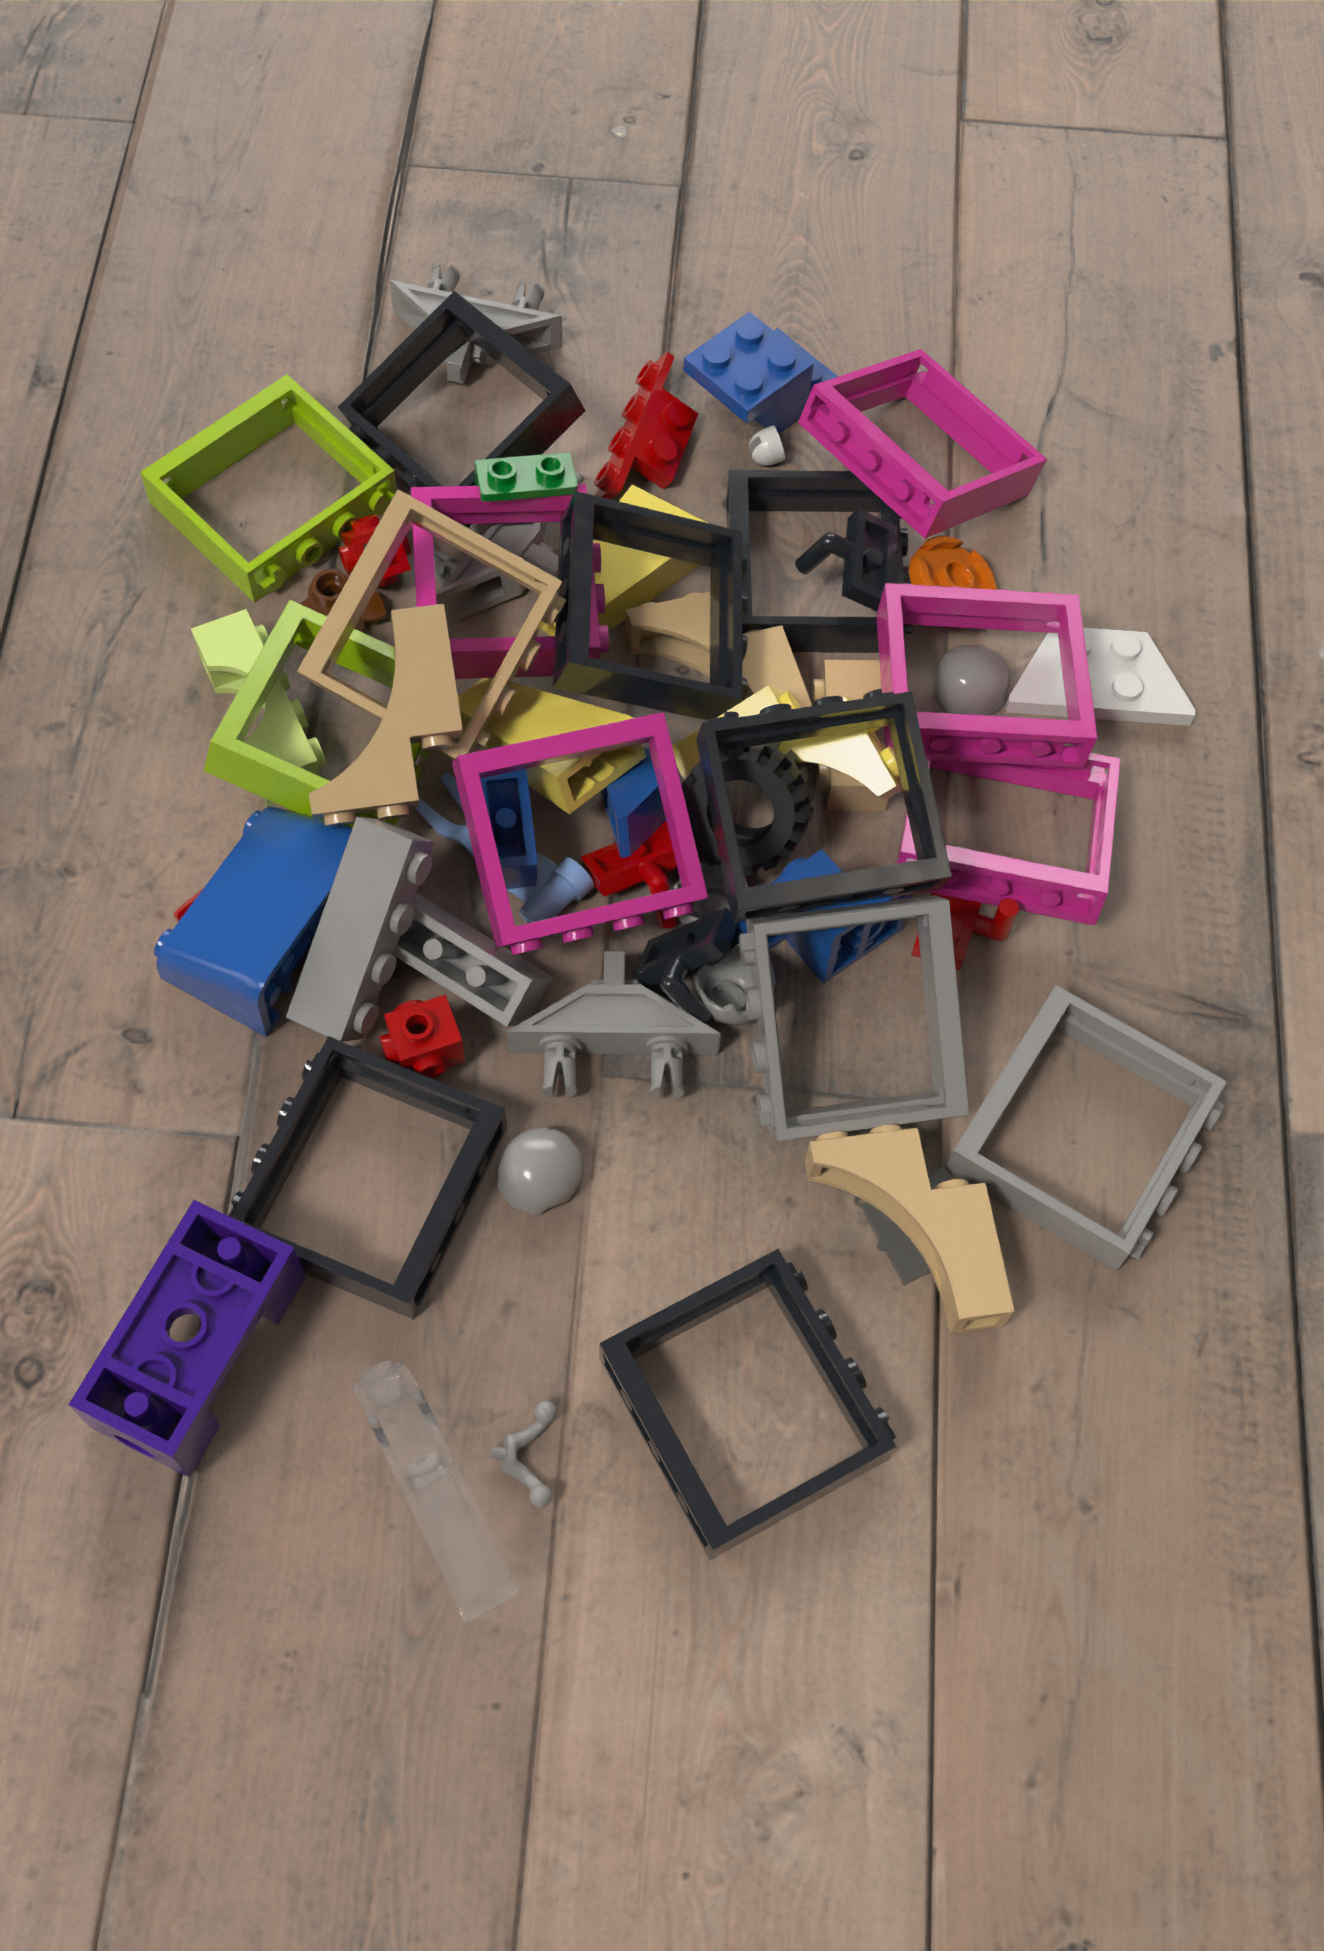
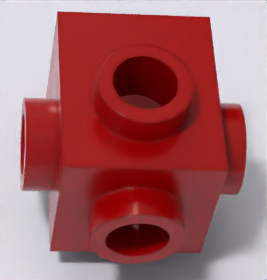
(354, 547)
(423, 1037)

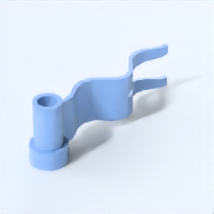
(555, 884)

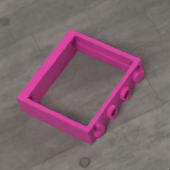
(837, 423)
(484, 656)
(983, 736)
(1034, 885)
(575, 926)

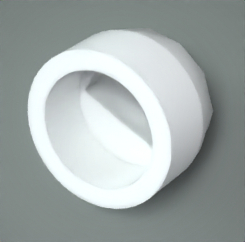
(766, 447)

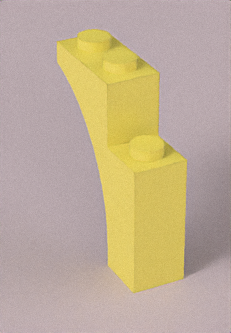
(850, 752)

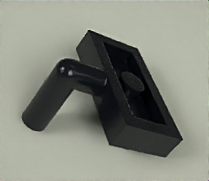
(867, 557)
(682, 950)

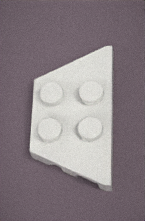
(1125, 676)

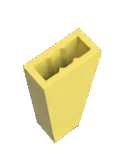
(635, 575)
(544, 714)

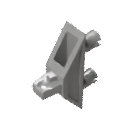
(521, 320)
(474, 586)
(613, 1019)

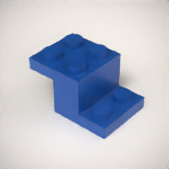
(757, 372)
(830, 949)

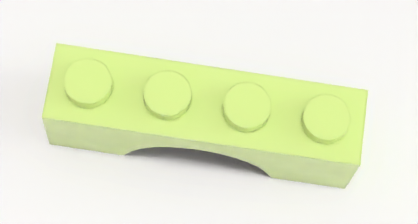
(228, 653)

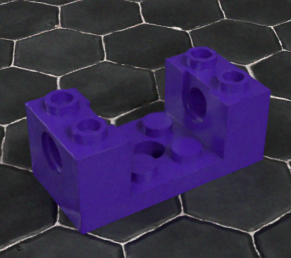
(159, 1390)

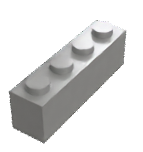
(361, 929)
(471, 965)

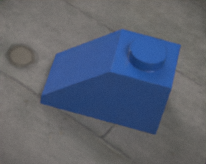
(634, 806)
(512, 826)

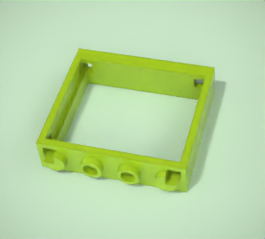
(237, 436)
(260, 771)

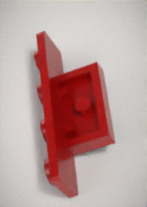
(652, 435)

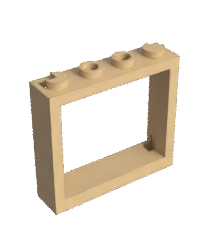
(365, 578)

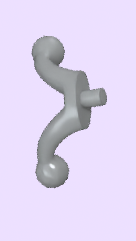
(540, 1494)

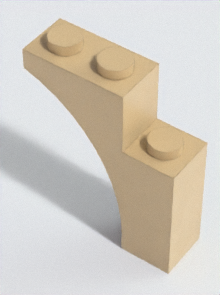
(681, 633)
(419, 710)
(946, 1224)

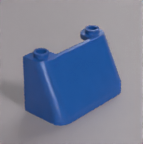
(255, 917)

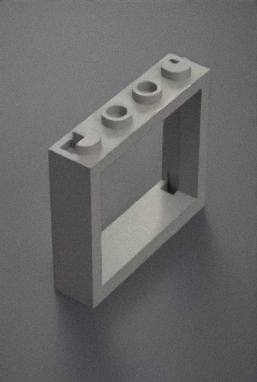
(942, 1018)
(1135, 1053)

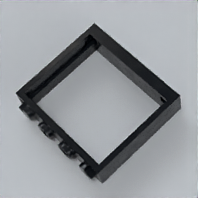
(423, 353)
(810, 493)
(666, 535)
(827, 717)
(297, 1121)
(815, 1334)

